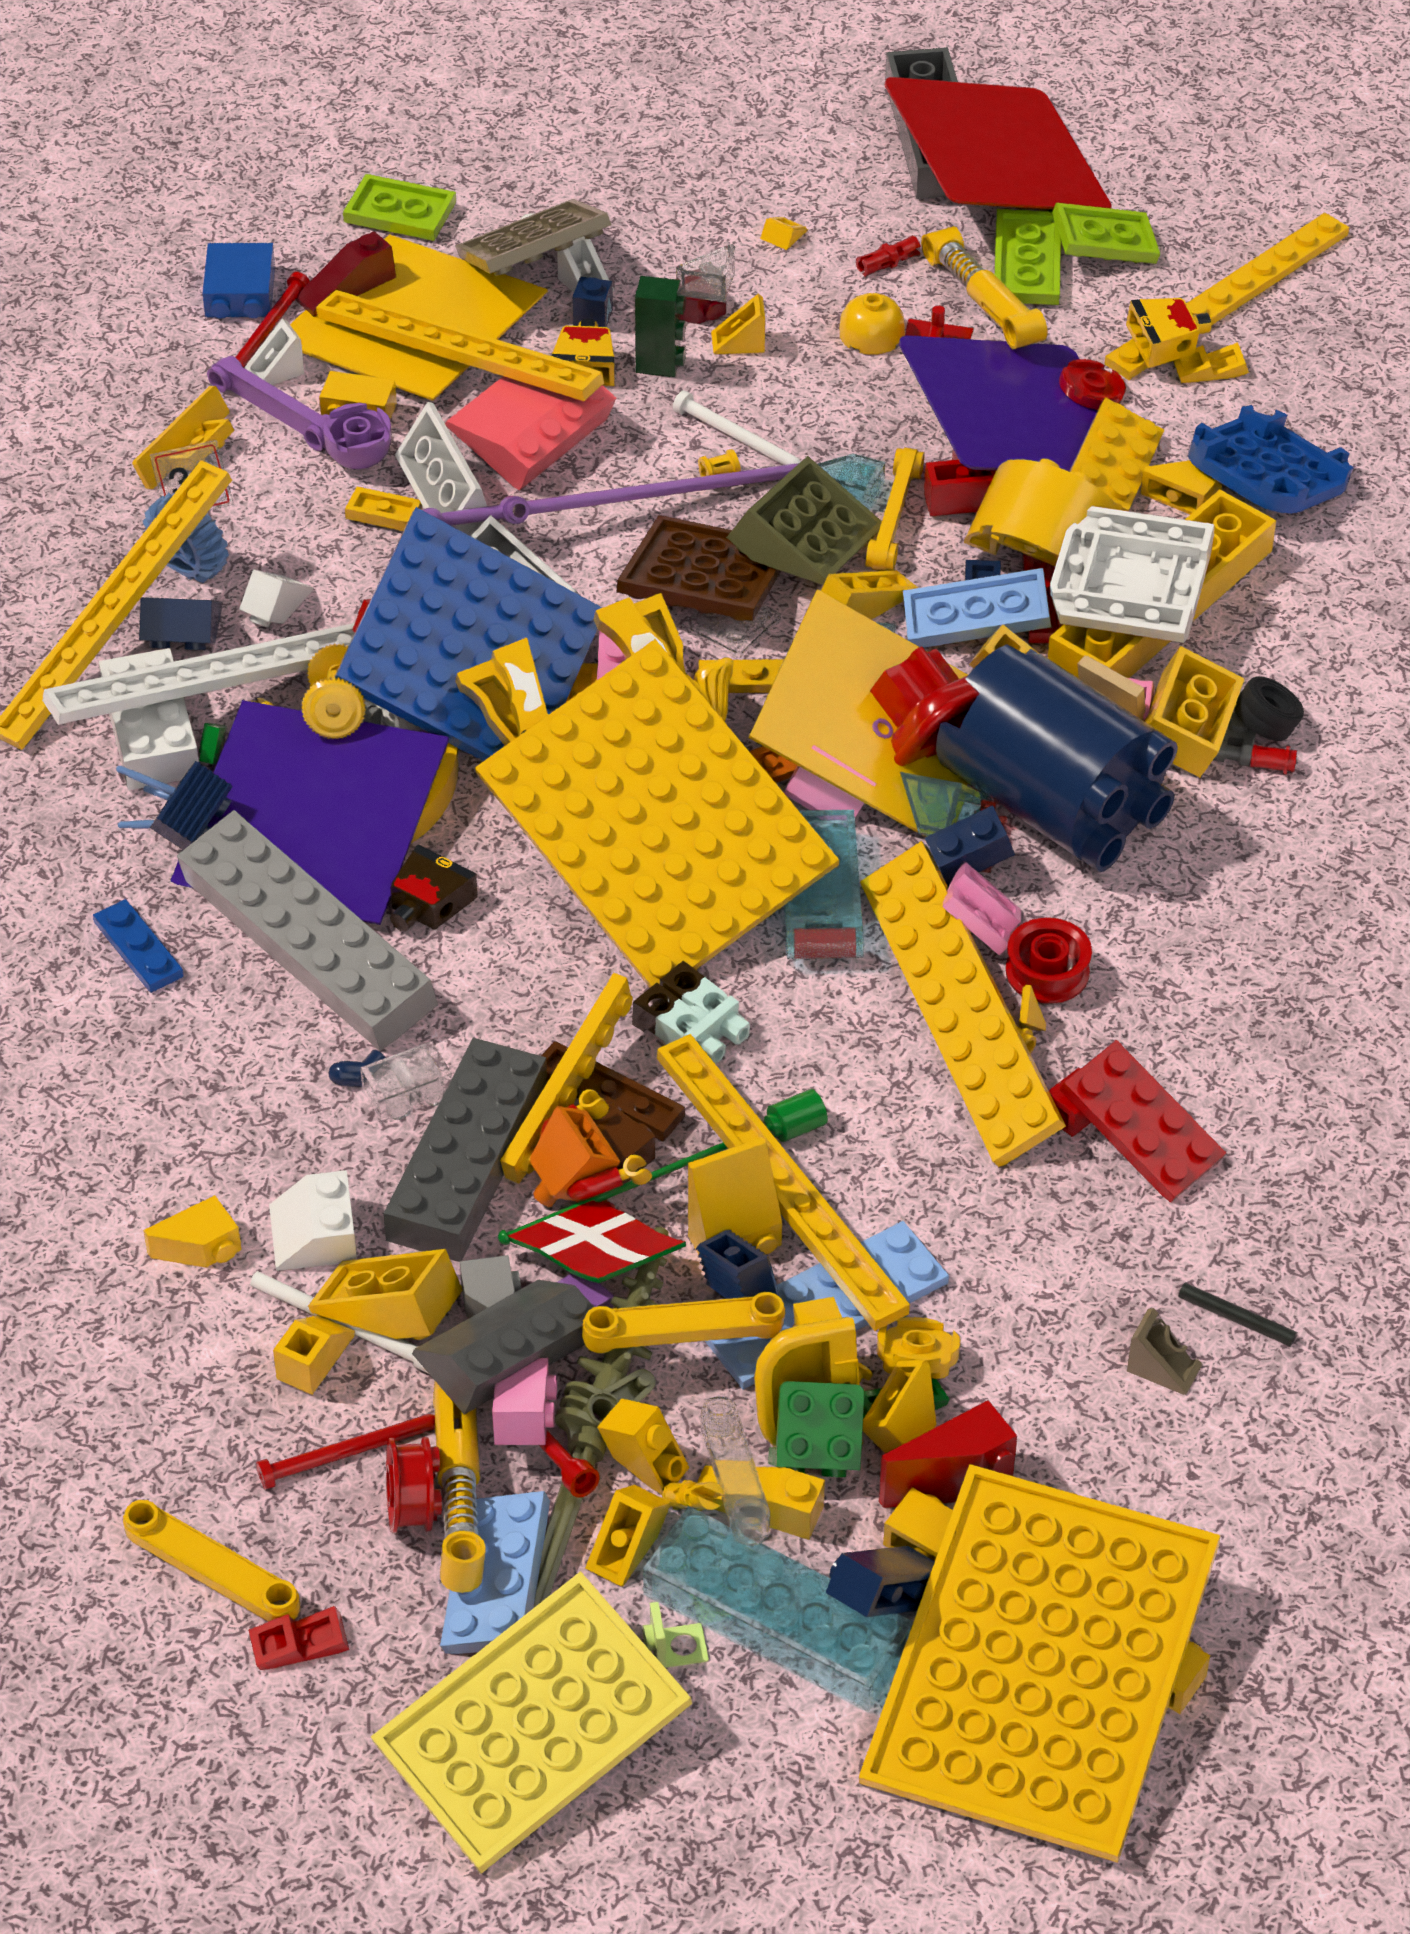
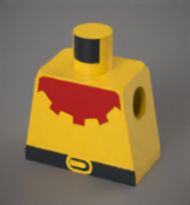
(1165, 329)
(588, 347)

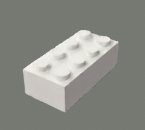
(155, 736)

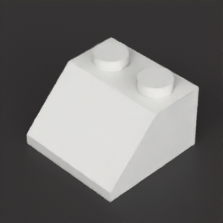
(313, 1222)

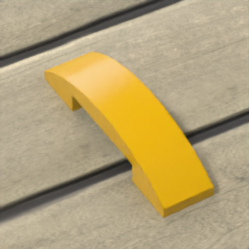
(440, 793)

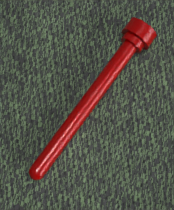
(576, 1473)

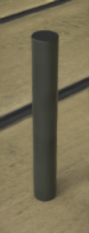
(1237, 1314)

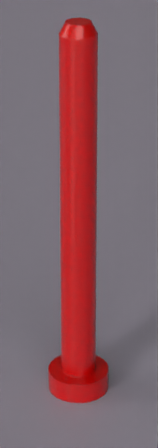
(295, 283)
(270, 1472)

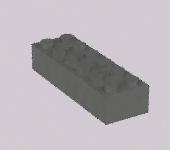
(926, 65)
(461, 1149)

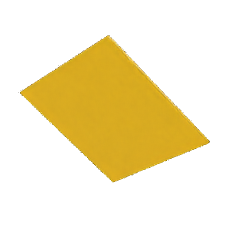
(431, 287)
(827, 703)

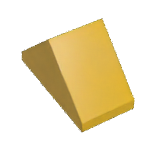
(742, 330)

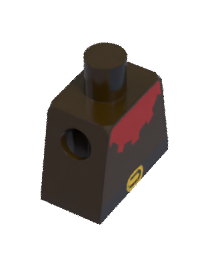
(430, 890)

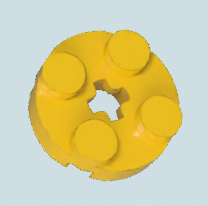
(918, 1340)

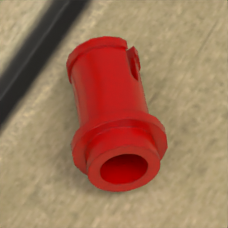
(1274, 758)

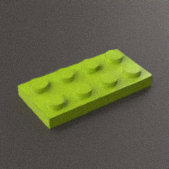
(1028, 255)

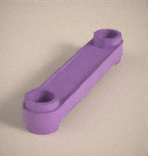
(230, 375)

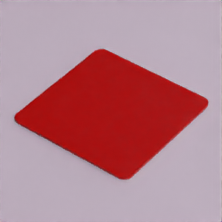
(995, 144)

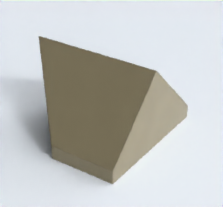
(1159, 1355)

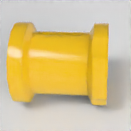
(720, 464)

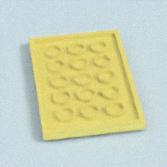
(531, 1721)

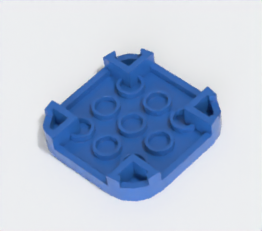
(1269, 462)

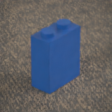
(238, 280)

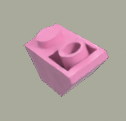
(523, 1406)

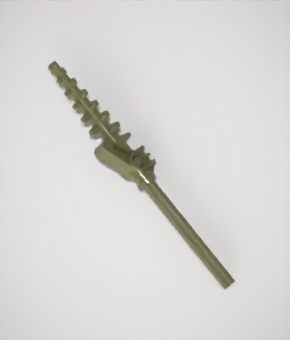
(581, 1425)

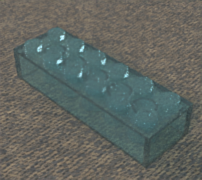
(774, 1609)

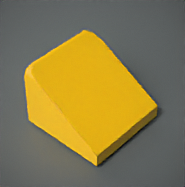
(782, 232)

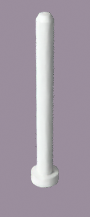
(685, 403)

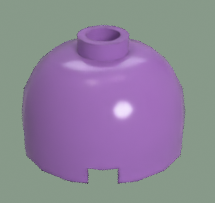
(357, 435)

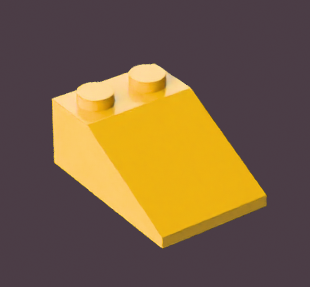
(735, 1194)
(391, 1293)

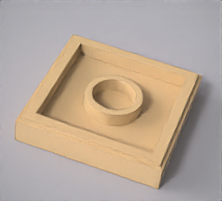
(1113, 685)

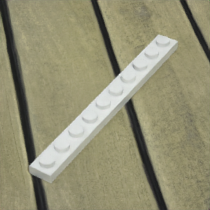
(190, 676)

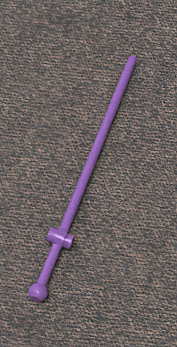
(524, 508)

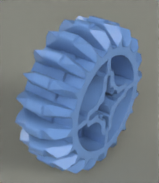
(201, 553)

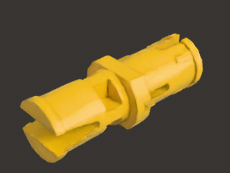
(692, 1494)

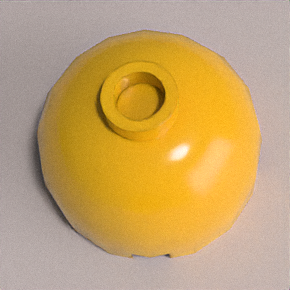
(872, 324)

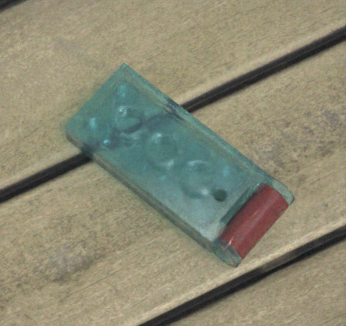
(828, 914)

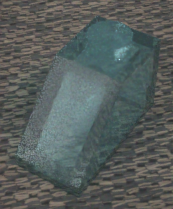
(858, 475)

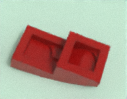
(291, 1642)

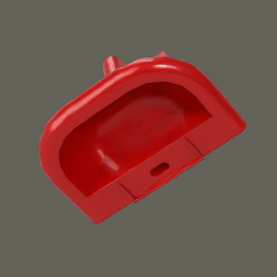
(919, 699)

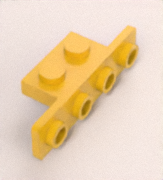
(197, 424)

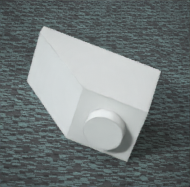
(272, 597)

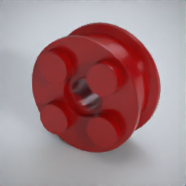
(1050, 958)
(411, 1484)

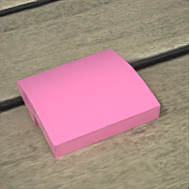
(982, 908)

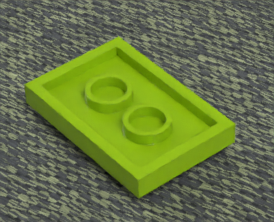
(399, 207)
(1106, 233)

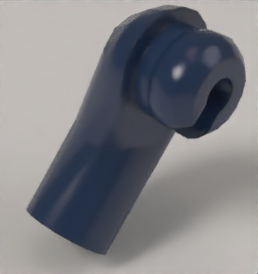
(349, 1073)

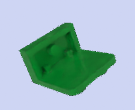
(819, 1427)

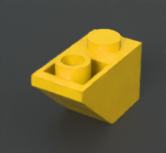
(310, 1351)
(643, 1443)

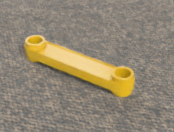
(882, 552)
(683, 1322)
(209, 1562)

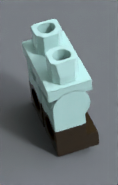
(691, 1008)

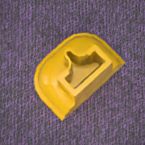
(815, 1349)

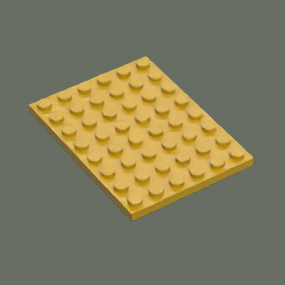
(656, 816)
(1041, 1662)

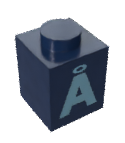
(592, 300)

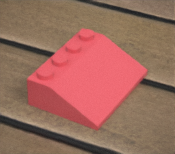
(527, 427)

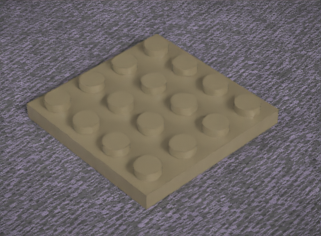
(533, 236)

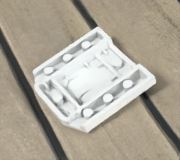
(1132, 573)

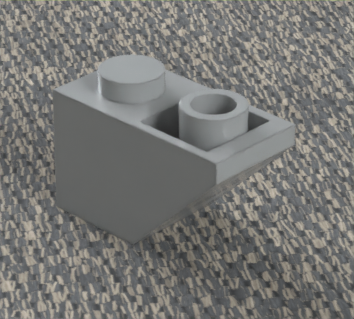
(487, 1282)

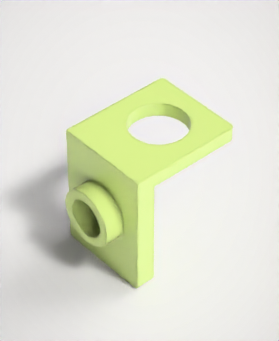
(659, 1640)

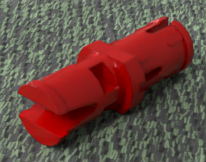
(888, 255)

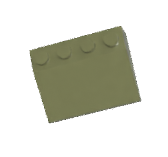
(805, 525)

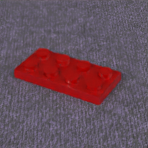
(1142, 1121)

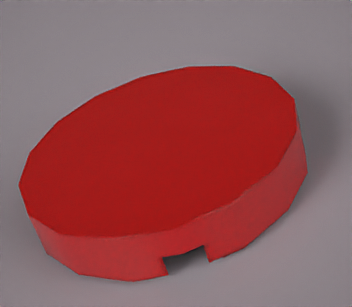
(1089, 383)

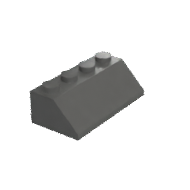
(504, 1338)

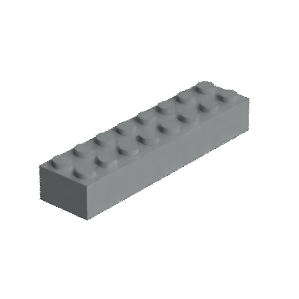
(307, 930)

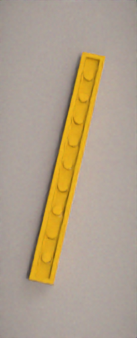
(1246, 282)
(460, 345)
(114, 600)
(797, 1197)

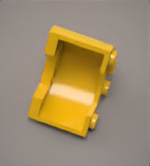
(1033, 507)

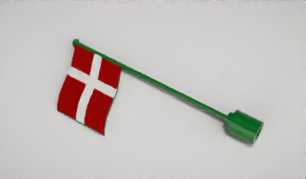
(606, 1242)

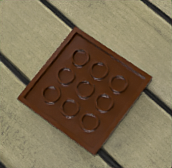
(696, 570)

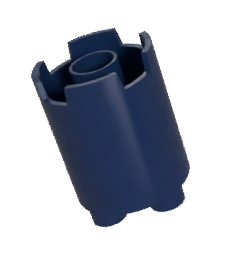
(1059, 755)

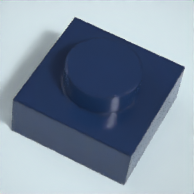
(981, 568)

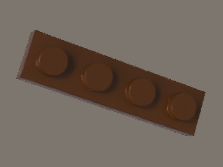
(634, 1099)

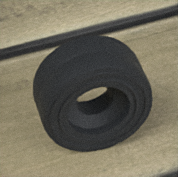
(1269, 708)

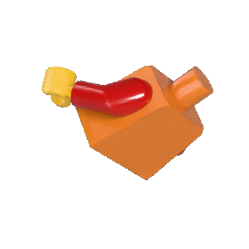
(577, 1158)

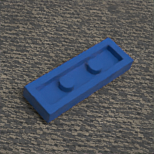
(138, 945)

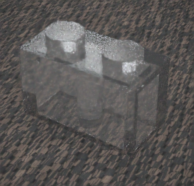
(406, 1082)

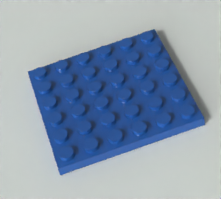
(447, 610)

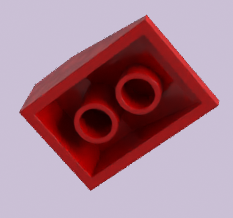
(940, 1458)

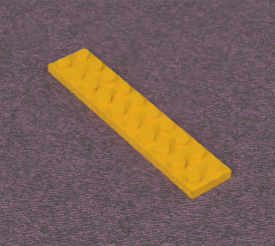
(962, 1006)

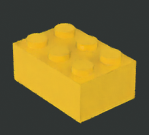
(1194, 708)

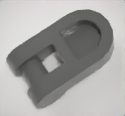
(1237, 742)

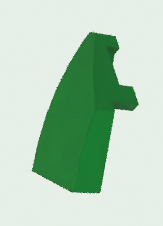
(212, 742)

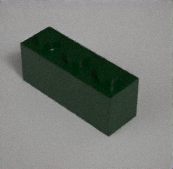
(659, 326)

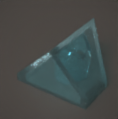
(939, 802)

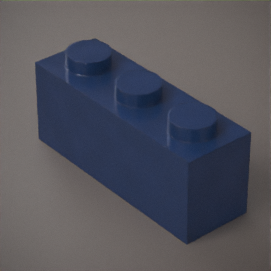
(880, 1580)

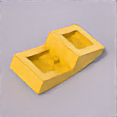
(1216, 365)

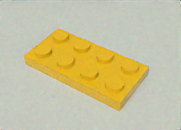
(1117, 451)

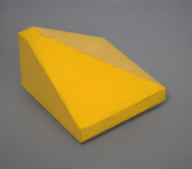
(1030, 1012)

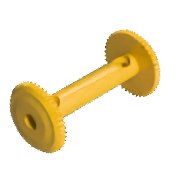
(331, 705)

